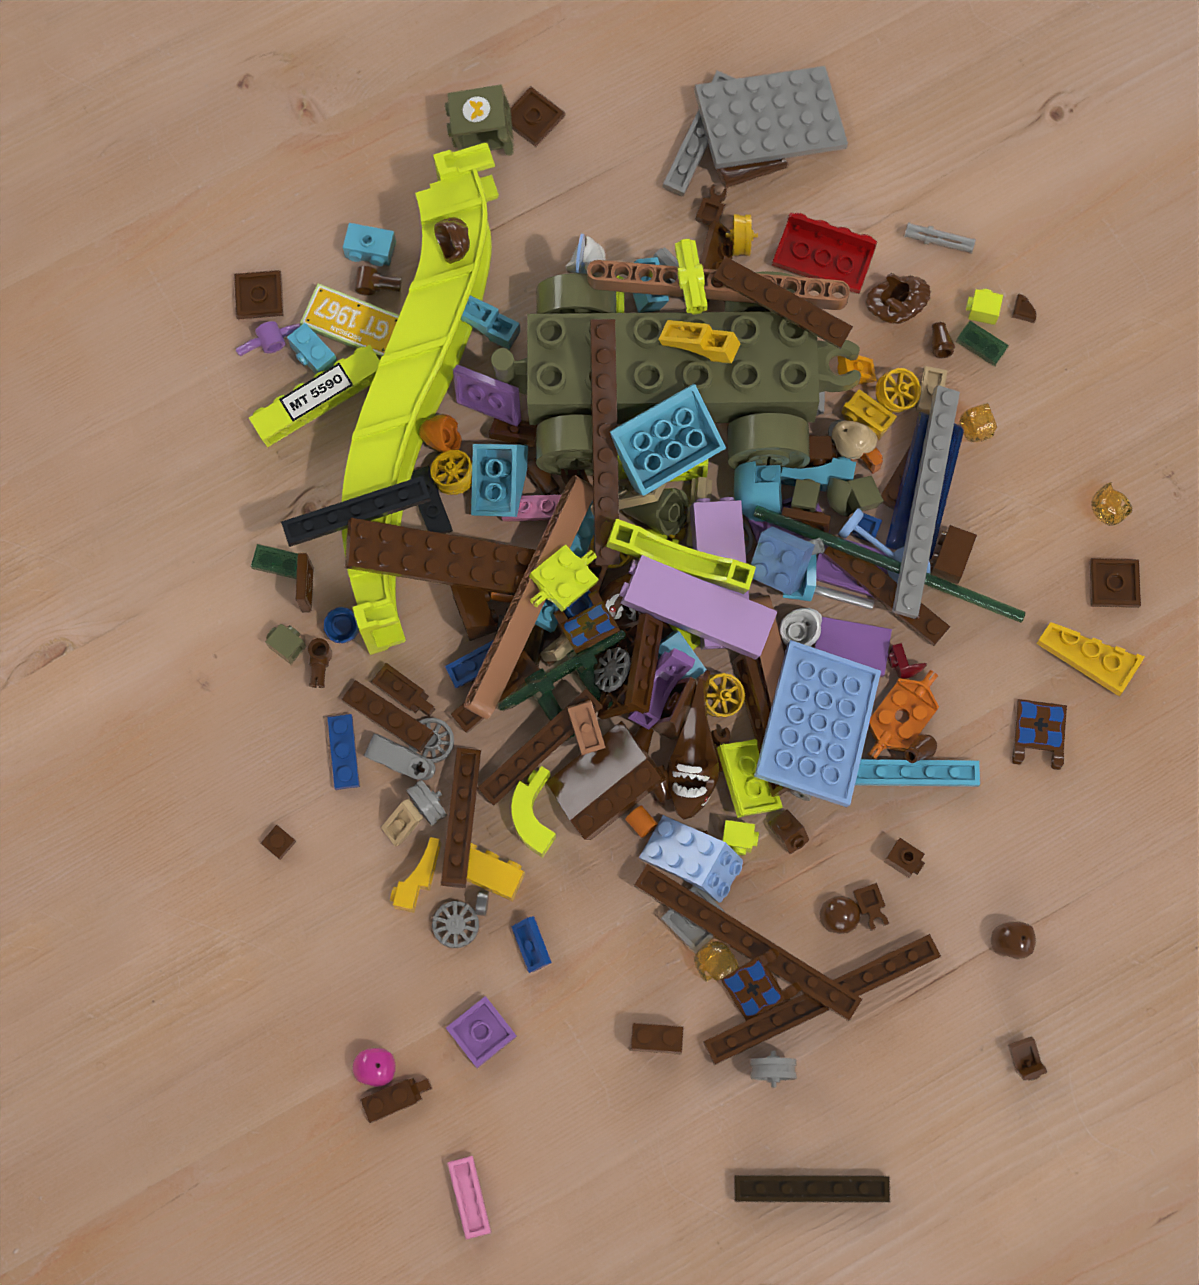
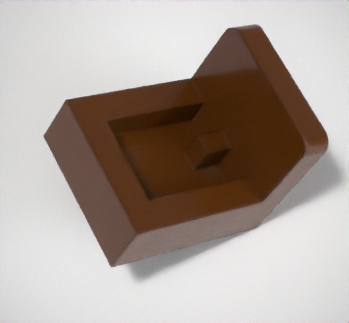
(789, 831)
(1027, 1059)

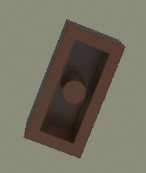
(953, 554)
(657, 1038)

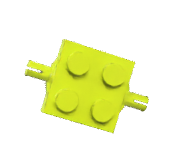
(563, 578)

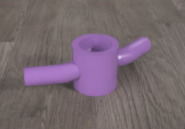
(269, 337)

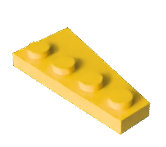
(1100, 662)

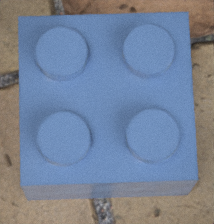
(781, 560)

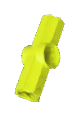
(691, 276)

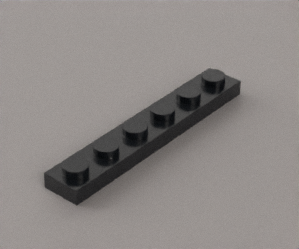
(364, 507)

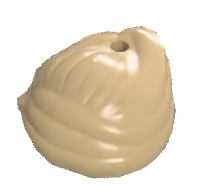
(853, 439)

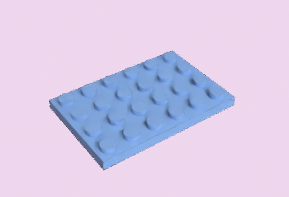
(818, 724)

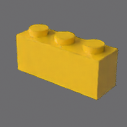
(494, 874)

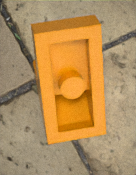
(861, 364)

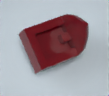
(898, 659)

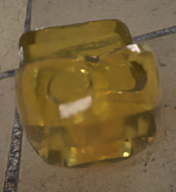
(978, 423)
(1107, 505)
(716, 960)

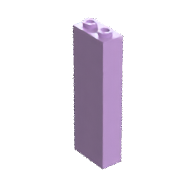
(719, 532)
(697, 607)

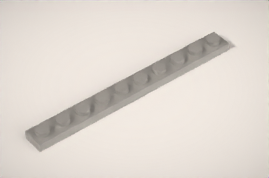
(926, 502)

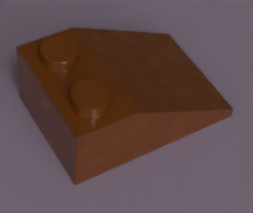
(676, 709)

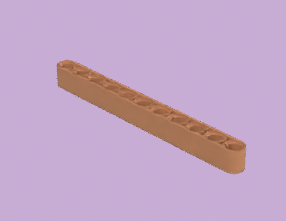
(660, 273)
(521, 613)

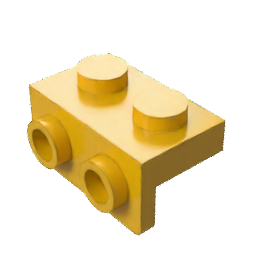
(868, 412)

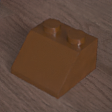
(475, 611)

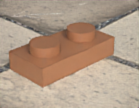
(586, 727)

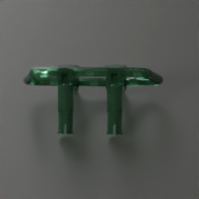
(541, 683)

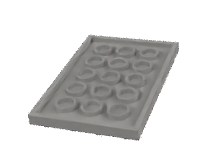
(770, 117)

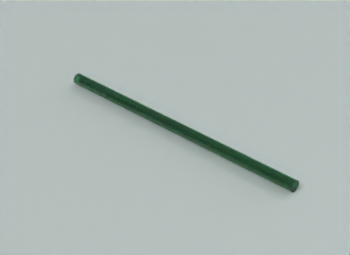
(887, 563)

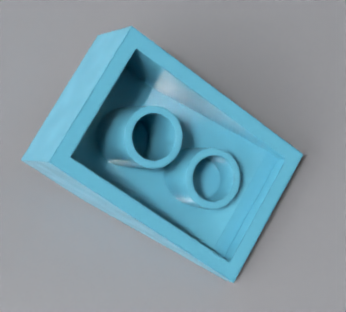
(498, 479)

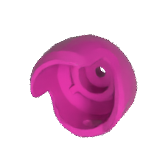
(366, 1071)

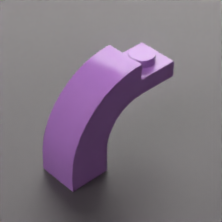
(669, 671)

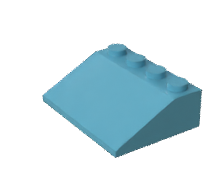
(667, 440)

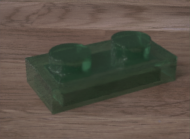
(982, 343)
(275, 561)

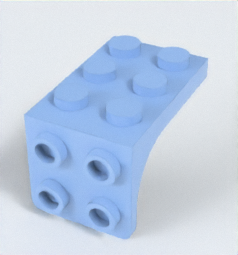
(693, 857)

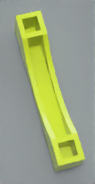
(704, 566)

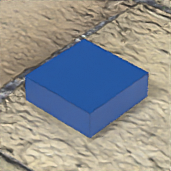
(869, 524)

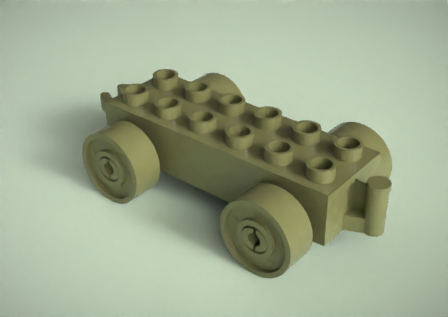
(762, 394)

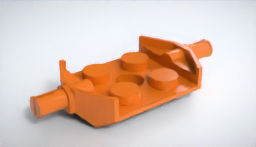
(906, 696)

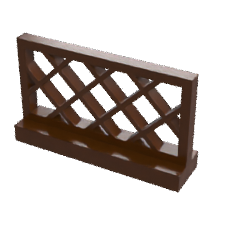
(641, 676)

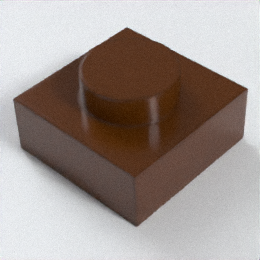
(278, 842)

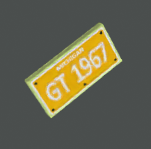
(349, 320)

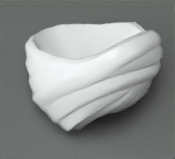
(592, 252)
(794, 626)

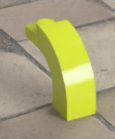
(530, 830)

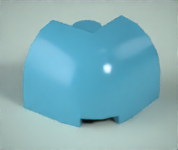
(758, 486)

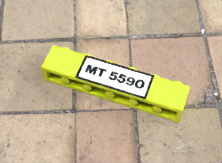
(316, 396)

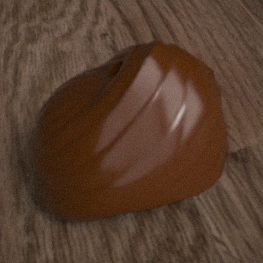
(452, 238)

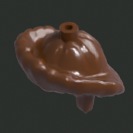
(898, 298)

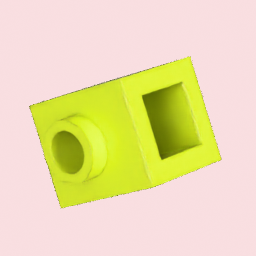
(984, 306)
(740, 836)

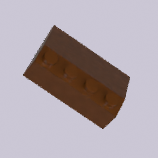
(606, 782)

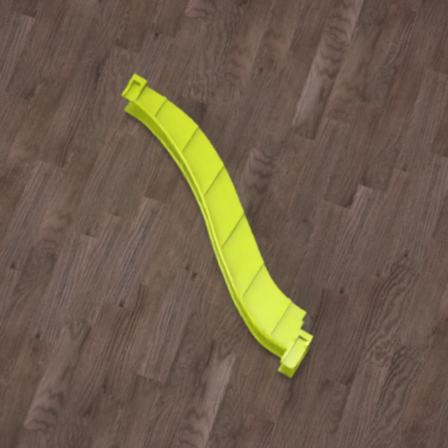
(418, 365)

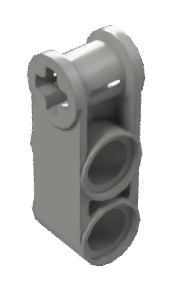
(399, 758)

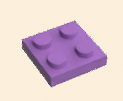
(481, 1032)

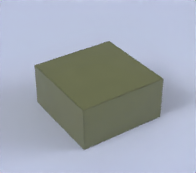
(864, 494)

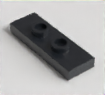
(432, 511)

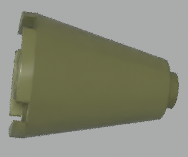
(663, 515)

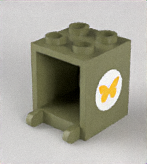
(480, 118)

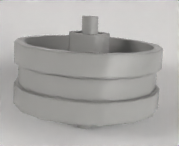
(427, 802)
(773, 1069)

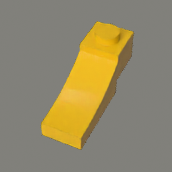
(700, 339)
(407, 892)

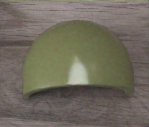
(837, 496)

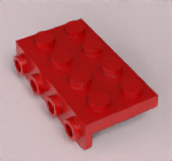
(824, 251)

